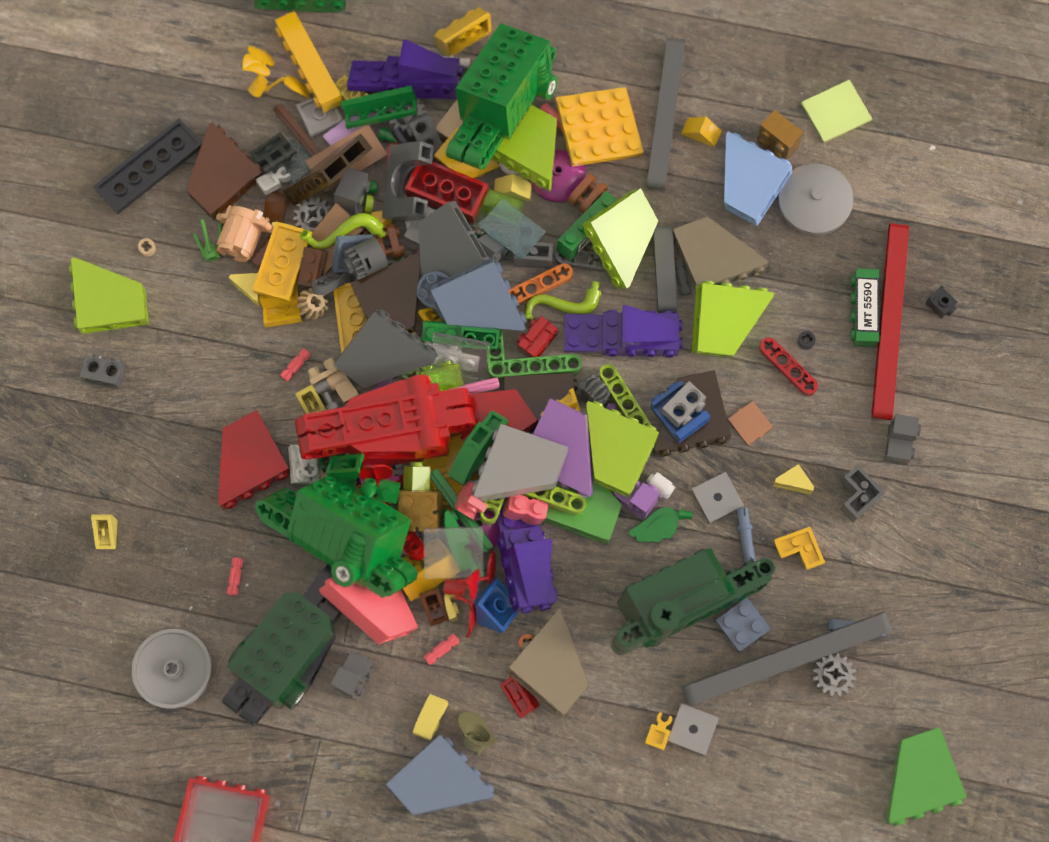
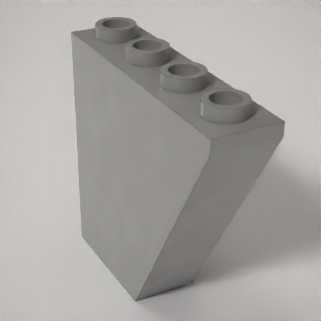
(519, 465)

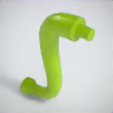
(365, 220)
(587, 306)

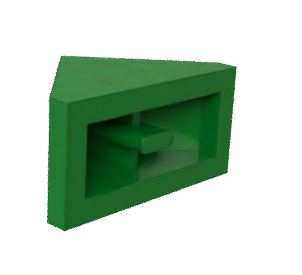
(345, 467)

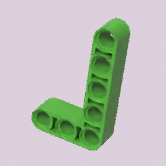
(526, 363)

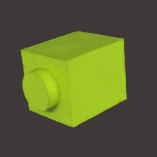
(416, 476)

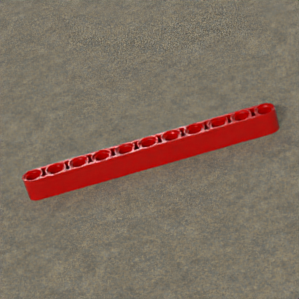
(890, 322)

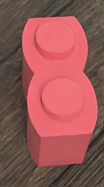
(527, 510)

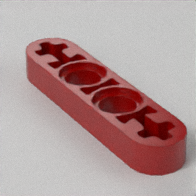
(786, 368)

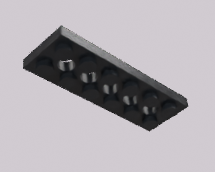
(148, 154)

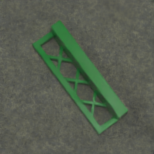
(379, 103)

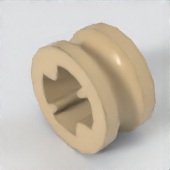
(142, 243)

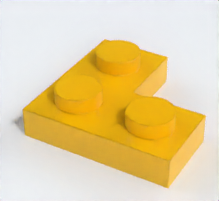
(802, 543)

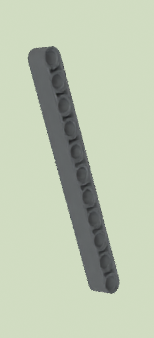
(787, 658)

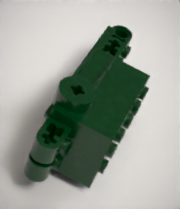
(683, 596)

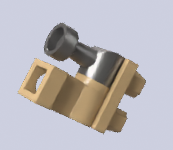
(329, 381)

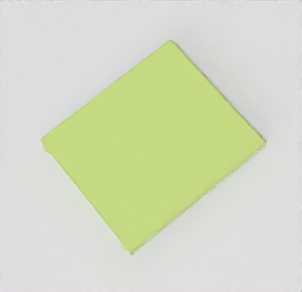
(836, 111)

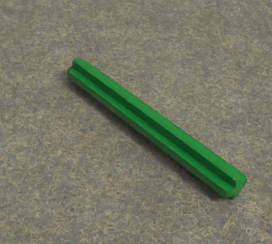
(451, 497)

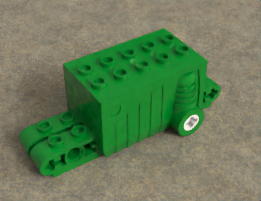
(499, 92)
(346, 530)

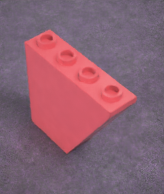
(377, 616)

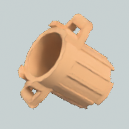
(241, 232)

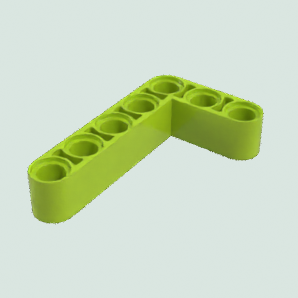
(624, 397)
(565, 506)

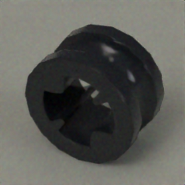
(810, 344)

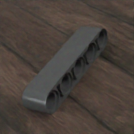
(664, 269)

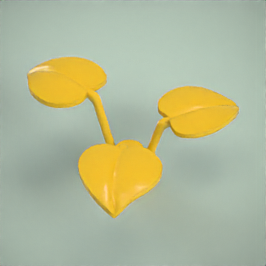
(256, 62)

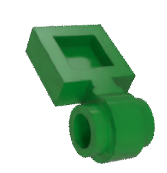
(387, 490)

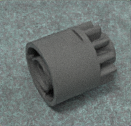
(365, 258)

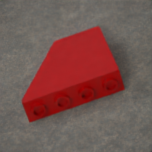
(507, 404)
(248, 461)

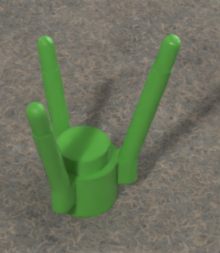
(209, 251)

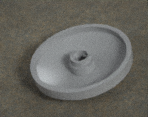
(815, 199)
(172, 668)

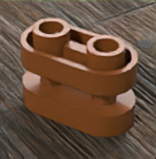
(582, 189)
(396, 248)

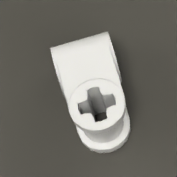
(303, 466)

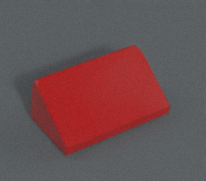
(519, 697)

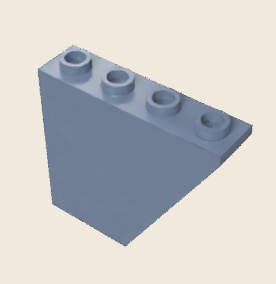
(479, 298)
(439, 780)

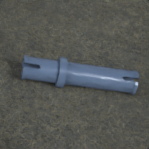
(744, 528)

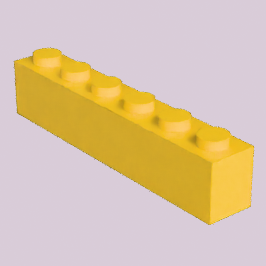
(309, 62)

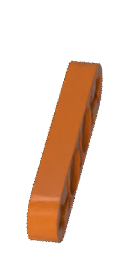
(540, 287)

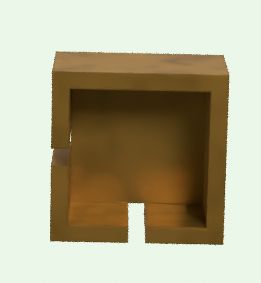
(779, 135)
(420, 508)

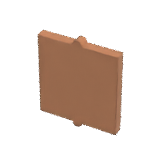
(750, 423)

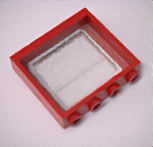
(221, 812)

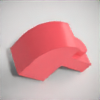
(467, 503)

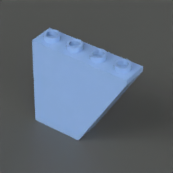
(752, 178)

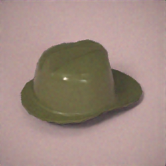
(475, 732)

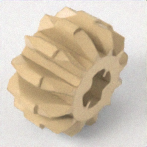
(311, 304)

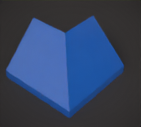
(494, 607)

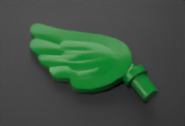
(659, 525)

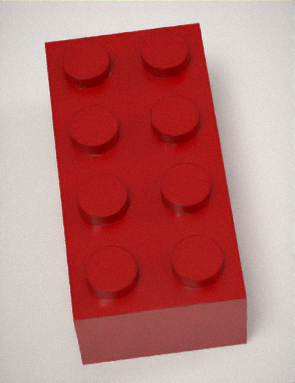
(444, 185)

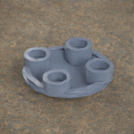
(424, 287)

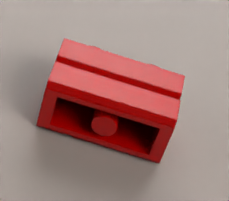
(537, 338)

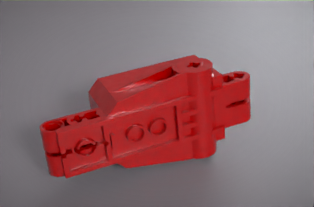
(389, 424)

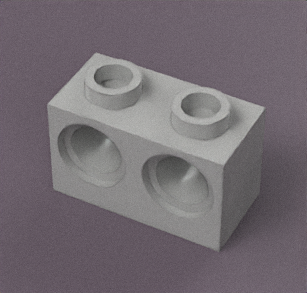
(680, 402)

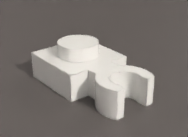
(271, 182)

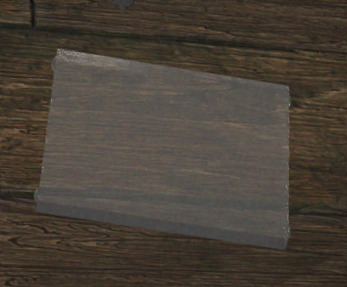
(469, 353)
(452, 552)

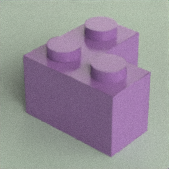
(641, 501)

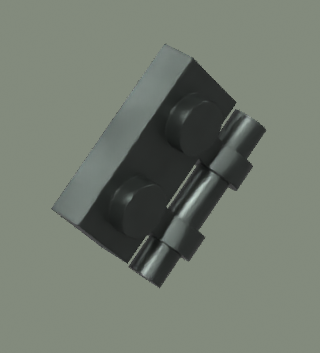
(271, 149)

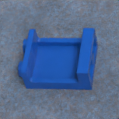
(681, 433)

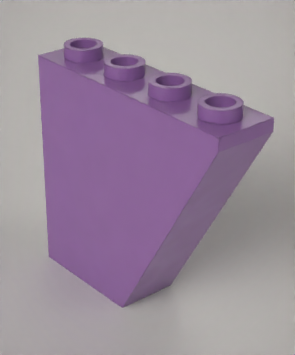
(569, 428)

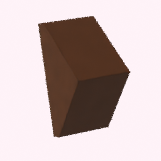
(276, 207)
(434, 606)

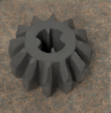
(594, 389)

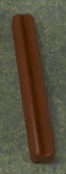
(296, 130)

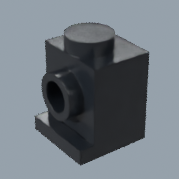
(934, 302)

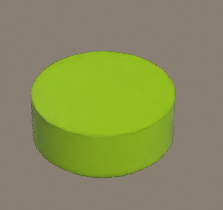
(368, 204)

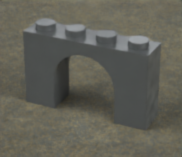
(400, 163)

